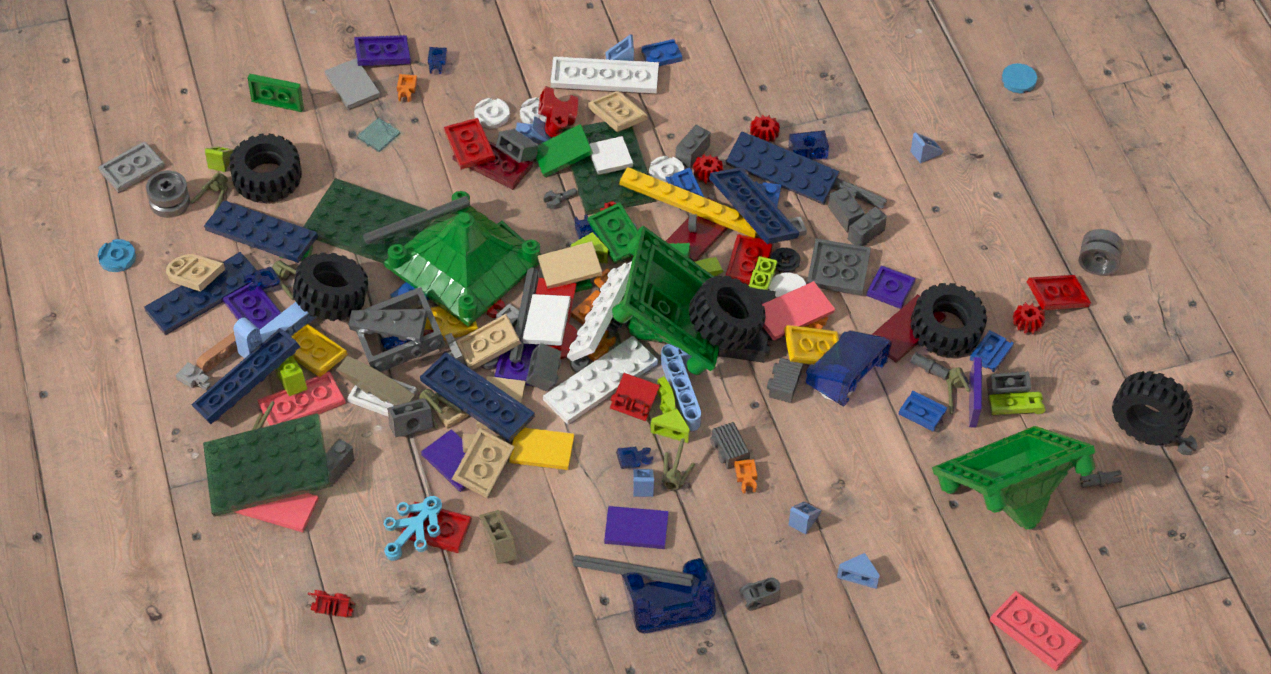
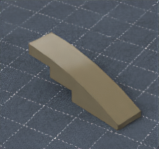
(373, 381)

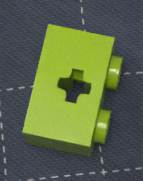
(291, 376)

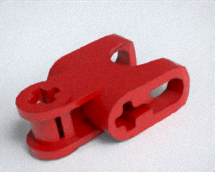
(557, 112)

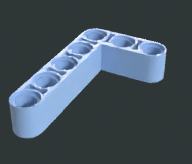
(249, 337)
(680, 384)

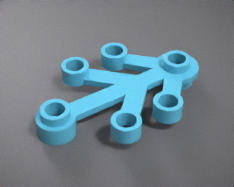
(413, 524)

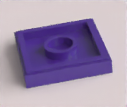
(891, 287)

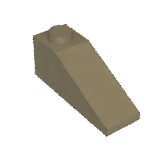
(498, 537)

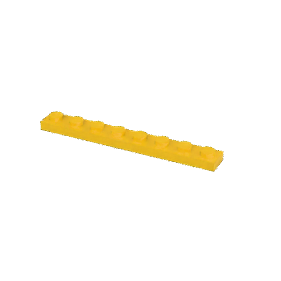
(686, 201)

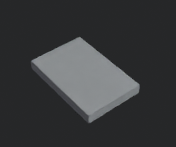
(352, 84)
(131, 167)

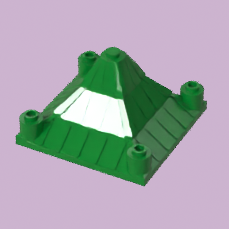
(464, 262)
(659, 299)
(1018, 471)

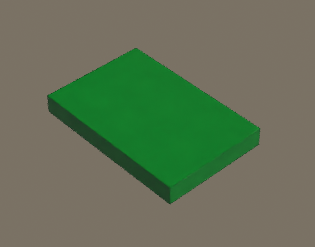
(275, 92)
(563, 150)
(614, 230)

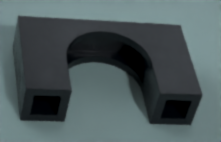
(759, 346)

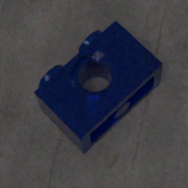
(809, 144)

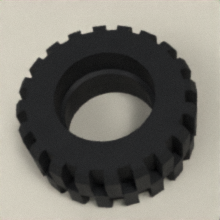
(268, 185)
(347, 285)
(955, 301)
(719, 327)
(1160, 393)

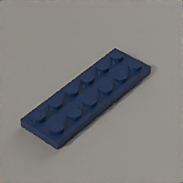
(782, 167)
(754, 205)
(261, 231)
(186, 303)
(245, 376)
(477, 397)

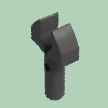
(550, 195)
(1182, 442)

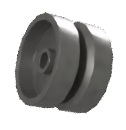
(168, 194)
(1101, 252)

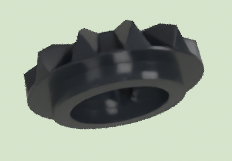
(786, 254)

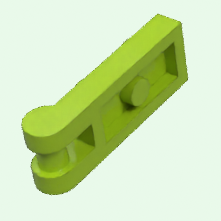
(1016, 403)

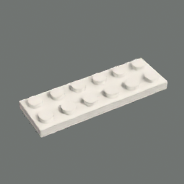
(604, 75)
(601, 313)
(599, 380)

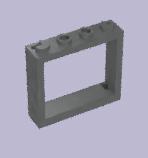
(410, 350)

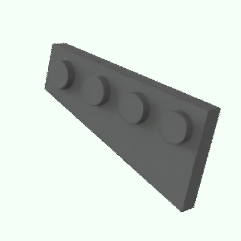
(397, 323)

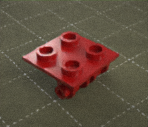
(634, 397)
(323, 598)

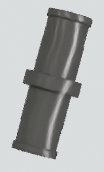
(930, 366)
(1101, 479)

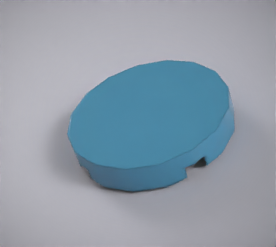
(1019, 78)
(116, 255)

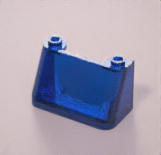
(847, 364)
(670, 605)

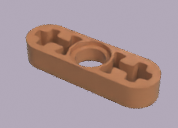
(217, 353)

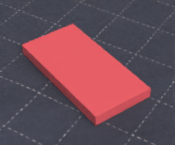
(796, 309)
(320, 396)
(287, 512)
(1035, 630)

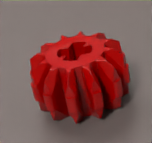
(765, 128)
(705, 166)
(1029, 318)

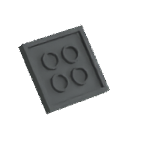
(839, 266)

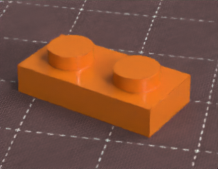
(584, 308)

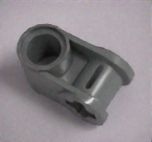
(759, 595)

